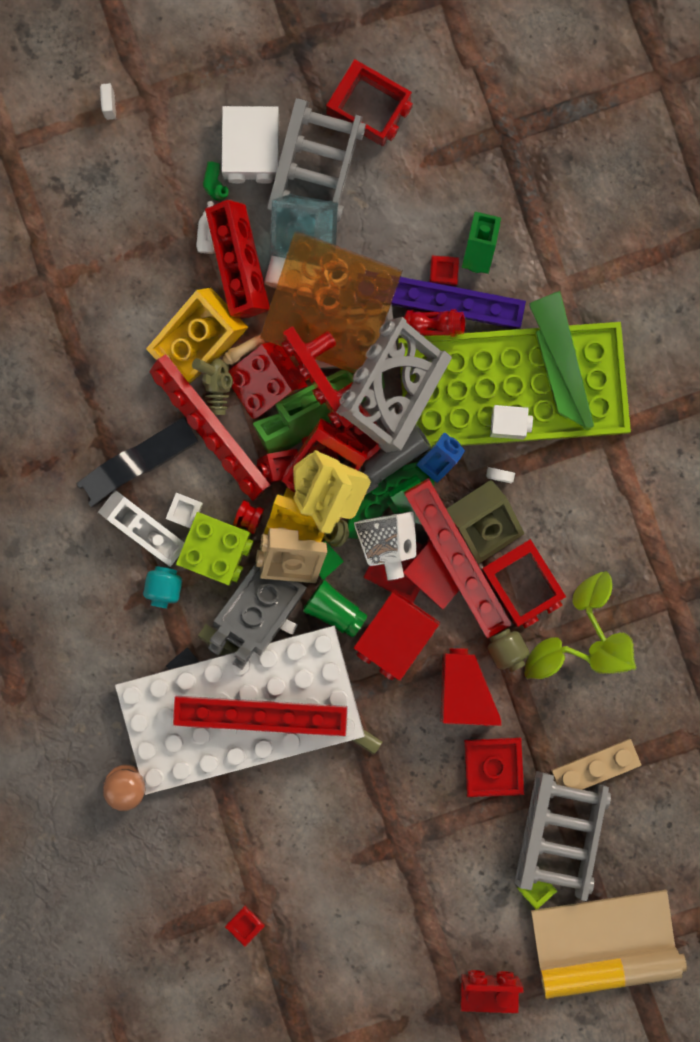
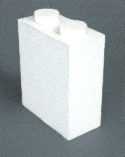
(250, 143)

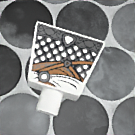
(388, 541)

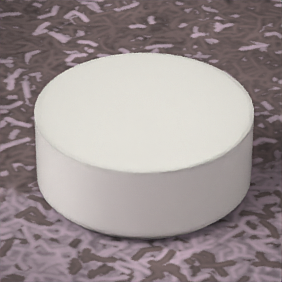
(500, 475)

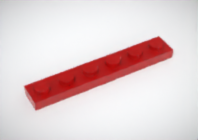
(209, 428)
(457, 558)
(260, 715)

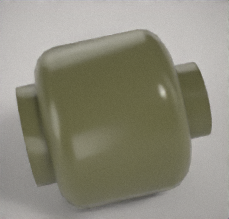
(508, 650)

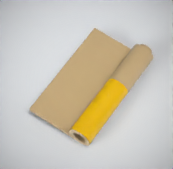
(606, 944)

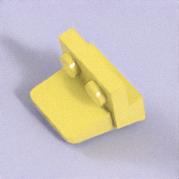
(328, 489)

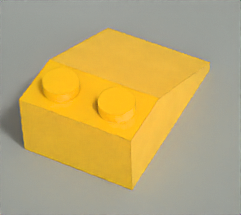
(198, 331)

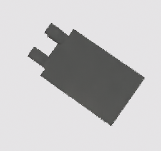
(255, 615)

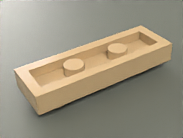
(598, 766)

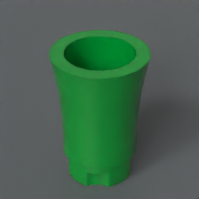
(335, 609)

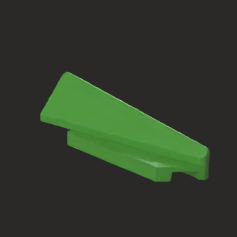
(561, 360)
(298, 416)

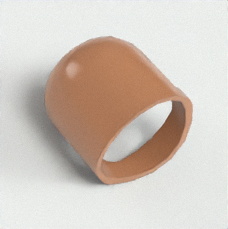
(124, 788)

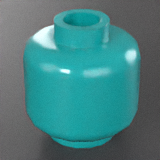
(162, 587)

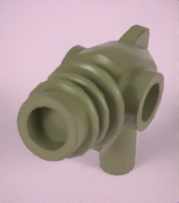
(216, 381)

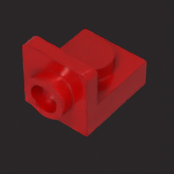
(274, 465)

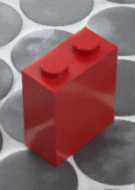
(396, 636)

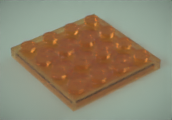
(331, 292)

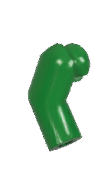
(212, 185)

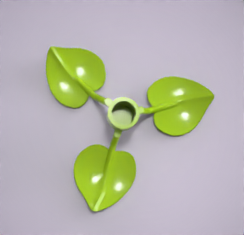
(605, 657)

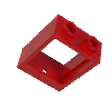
(347, 85)
(334, 440)
(549, 605)

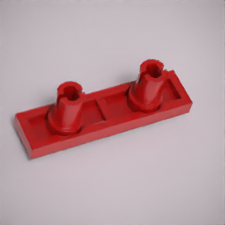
(306, 356)

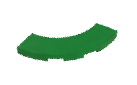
(375, 502)

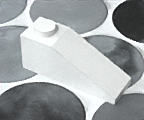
(142, 528)

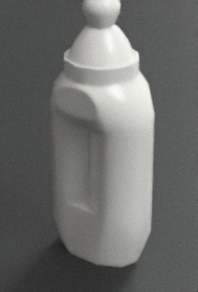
(204, 238)

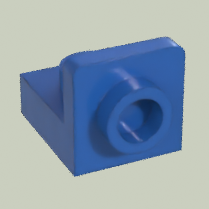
(441, 457)

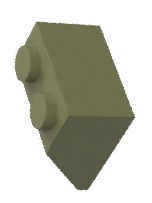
(485, 521)

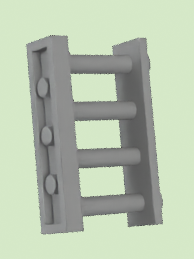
(296, 142)
(535, 845)

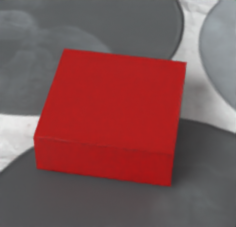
(444, 270)
(245, 926)

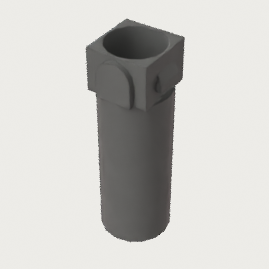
(384, 464)

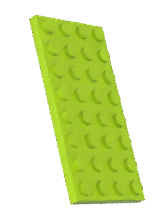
(510, 371)

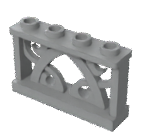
(427, 372)

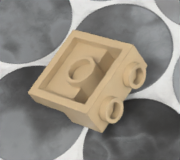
(288, 558)

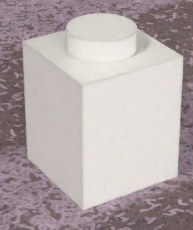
(510, 422)

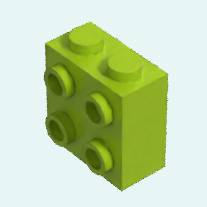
(215, 549)

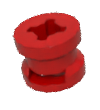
(248, 517)

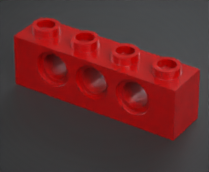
(237, 259)

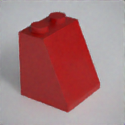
(465, 691)

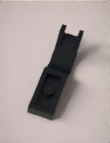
(137, 461)

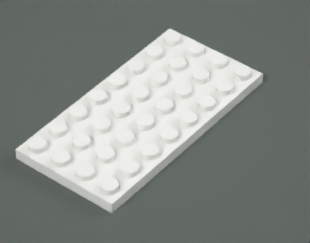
(291, 670)

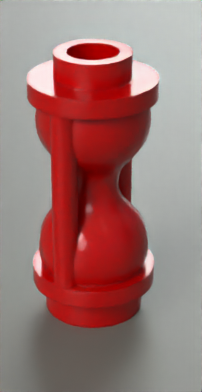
(444, 324)

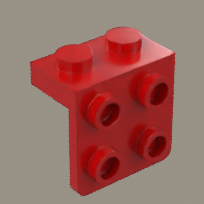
(265, 379)

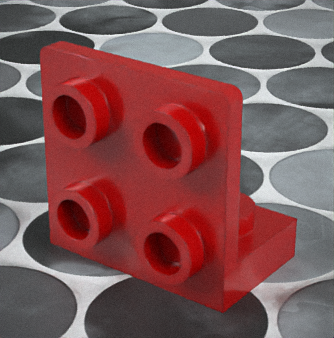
(490, 992)

